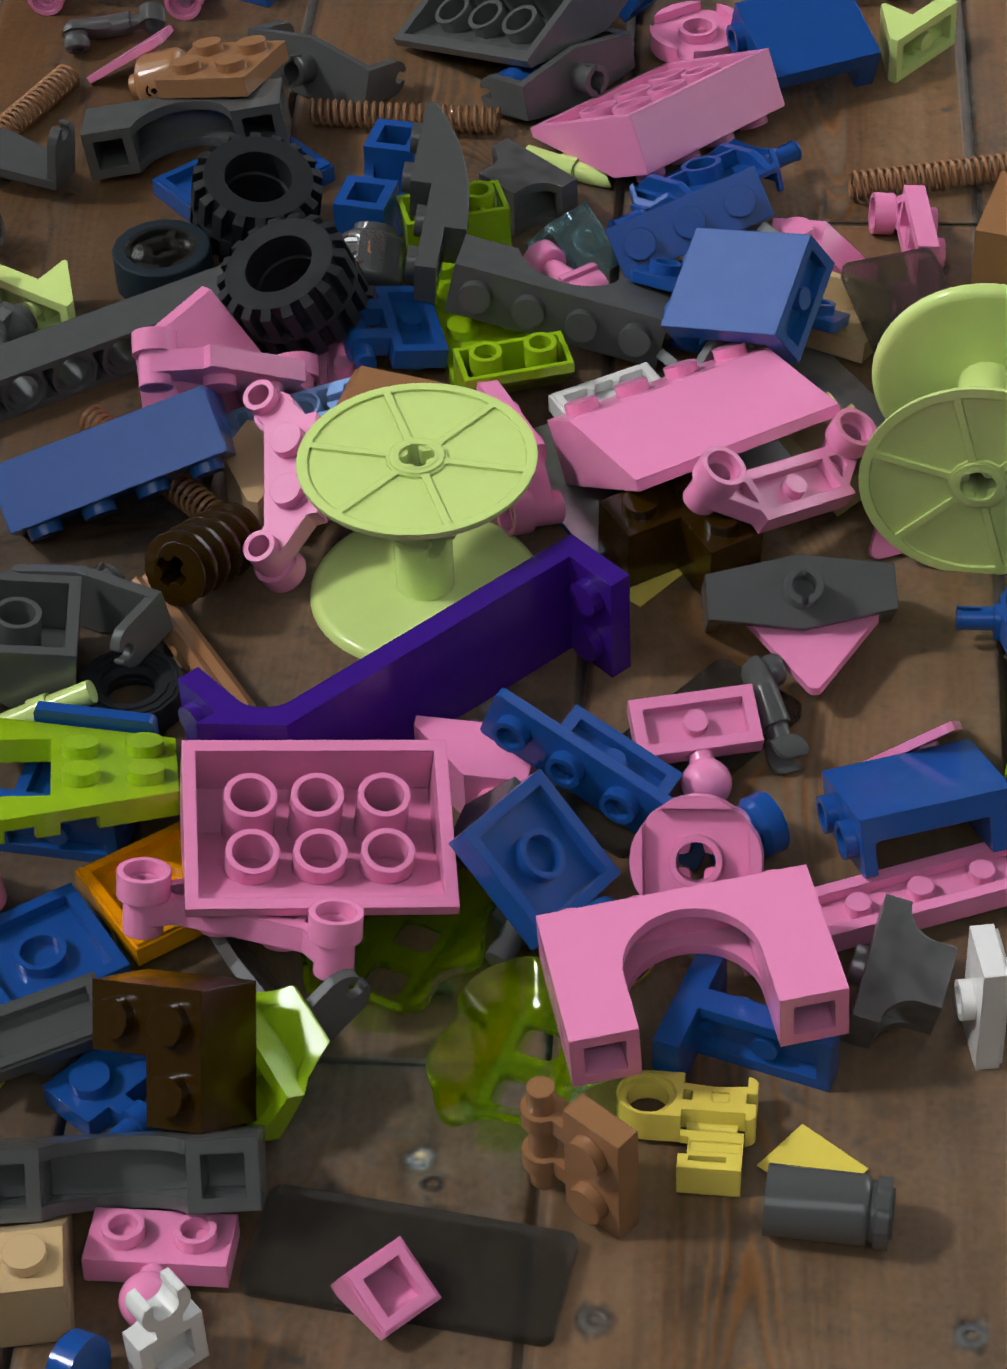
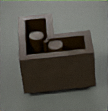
(658, 533)
(194, 1040)

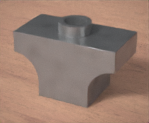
(531, 185)
(897, 977)

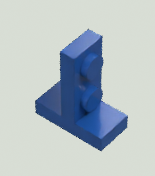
(734, 1031)

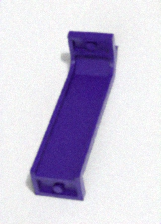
(447, 662)

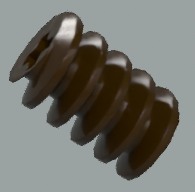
(200, 553)

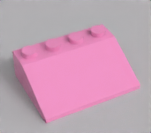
(667, 114)
(667, 424)
(316, 821)

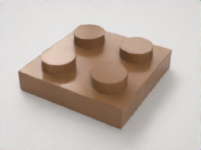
(222, 68)

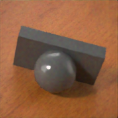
(46, 1029)

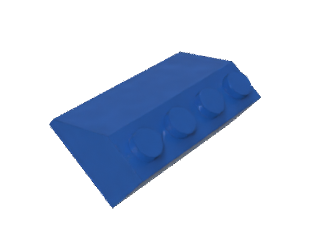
(115, 461)

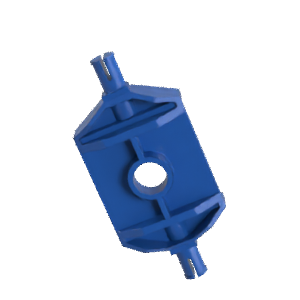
(705, 170)

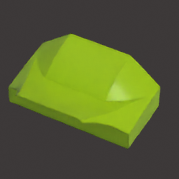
(286, 1053)

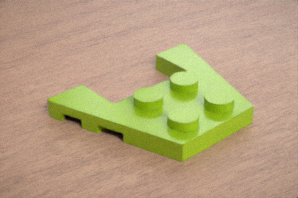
(92, 775)

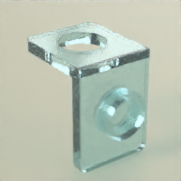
(580, 238)

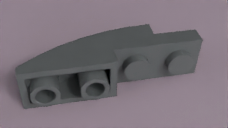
(437, 200)

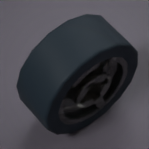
(159, 255)

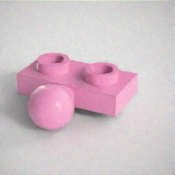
(696, 730)
(141, 1243)

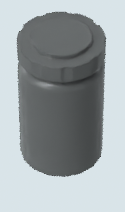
(828, 1206)

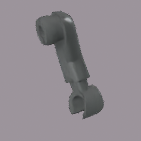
(81, 30)
(766, 676)

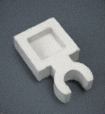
(167, 1328)

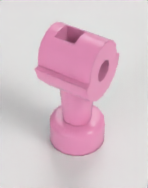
(551, 261)

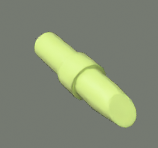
(572, 165)
(78, 694)

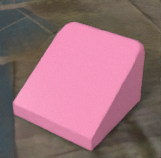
(387, 1289)

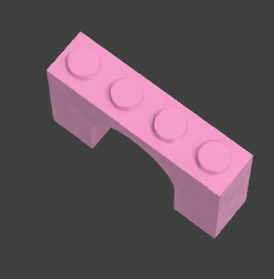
(757, 920)

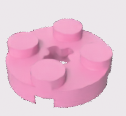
(690, 32)
(690, 819)

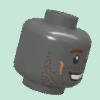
(377, 253)

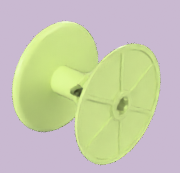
(940, 457)
(417, 485)

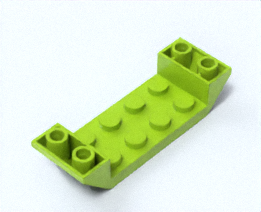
(483, 349)

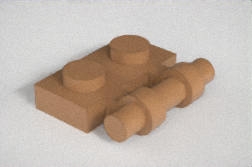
(585, 1151)

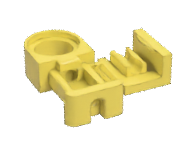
(711, 1125)

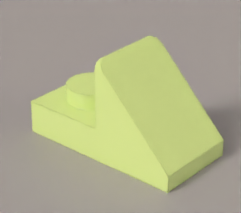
(915, 38)
(46, 298)

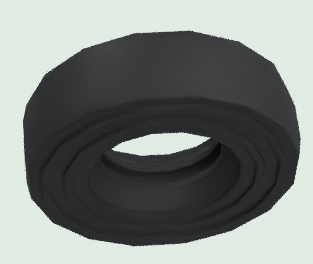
(155, 671)

